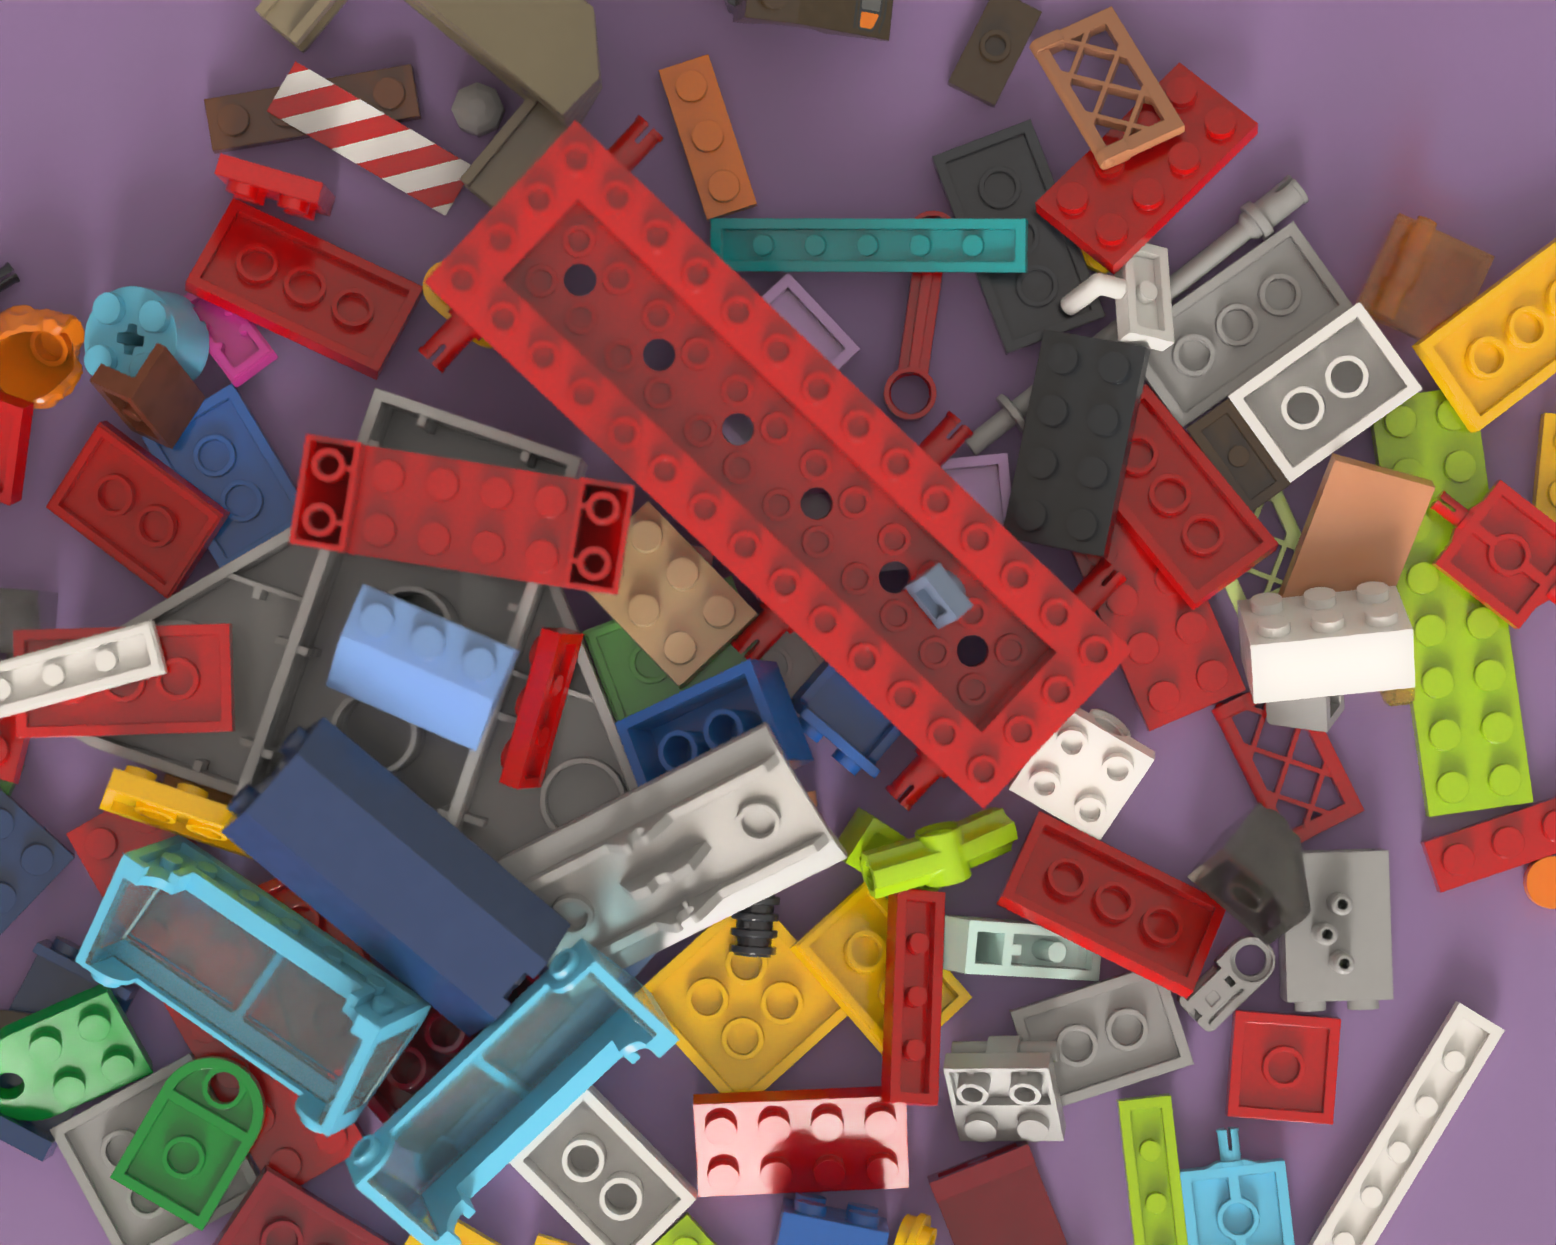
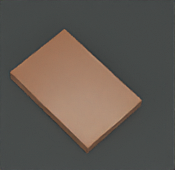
(1357, 527)

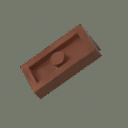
(155, 401)

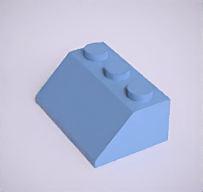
(420, 667)

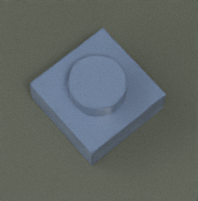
(939, 595)

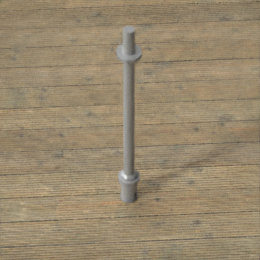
(1254, 222)

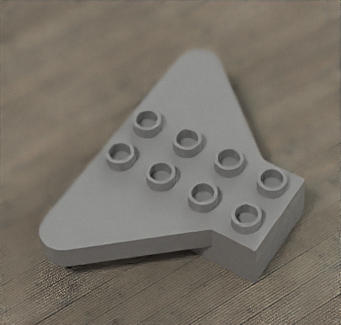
(287, 624)

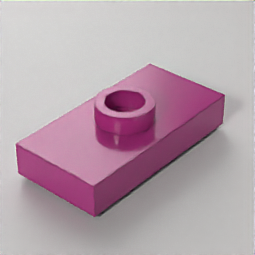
(233, 341)

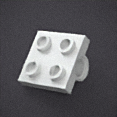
(1085, 771)

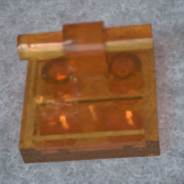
(1421, 277)

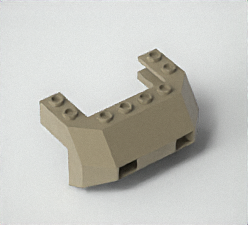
(533, 46)

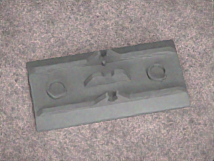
(680, 851)

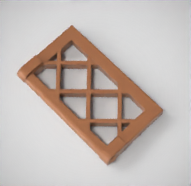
(1136, 136)

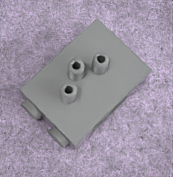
(1346, 938)

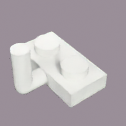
(1140, 297)

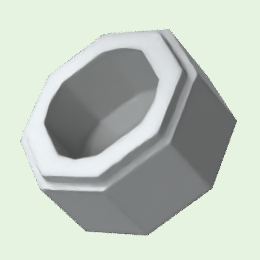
(478, 109)

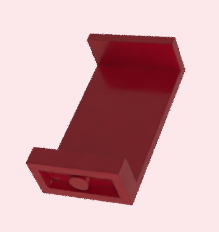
(997, 1200)

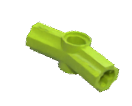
(938, 853)

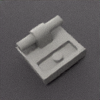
(1005, 1089)

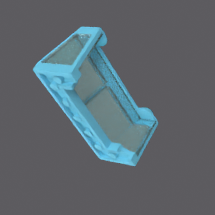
(253, 977)
(506, 1091)

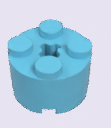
(135, 319)

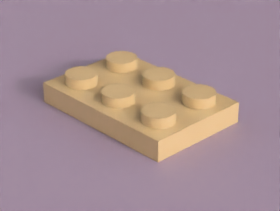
(673, 599)

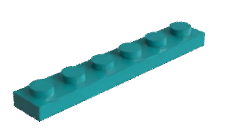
(871, 245)

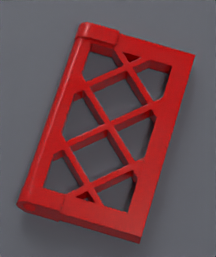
(1330, 767)

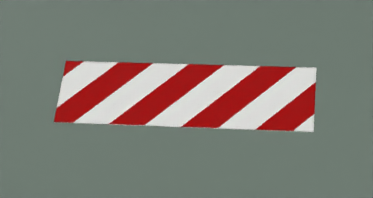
(369, 138)

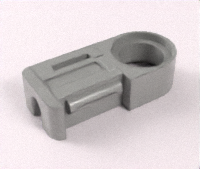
(1225, 987)

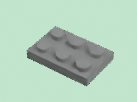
(1107, 1034)

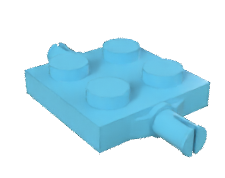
(1237, 1199)

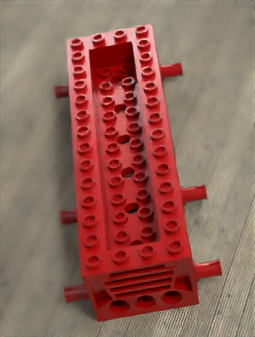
(808, 433)

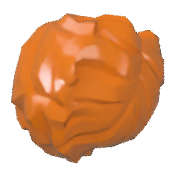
(39, 354)

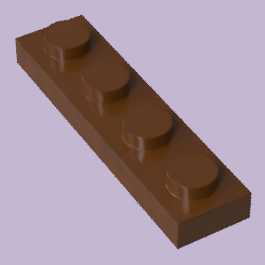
(244, 123)

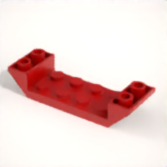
(461, 515)

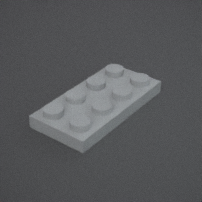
(1243, 323)

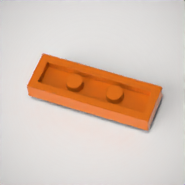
(707, 137)

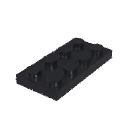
(1003, 180)
(1076, 442)

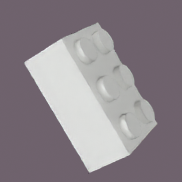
(1325, 392)
(1326, 643)
(604, 1175)

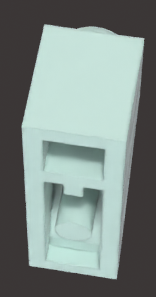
(1014, 949)

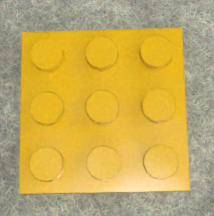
(742, 1014)

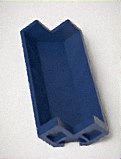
(395, 876)

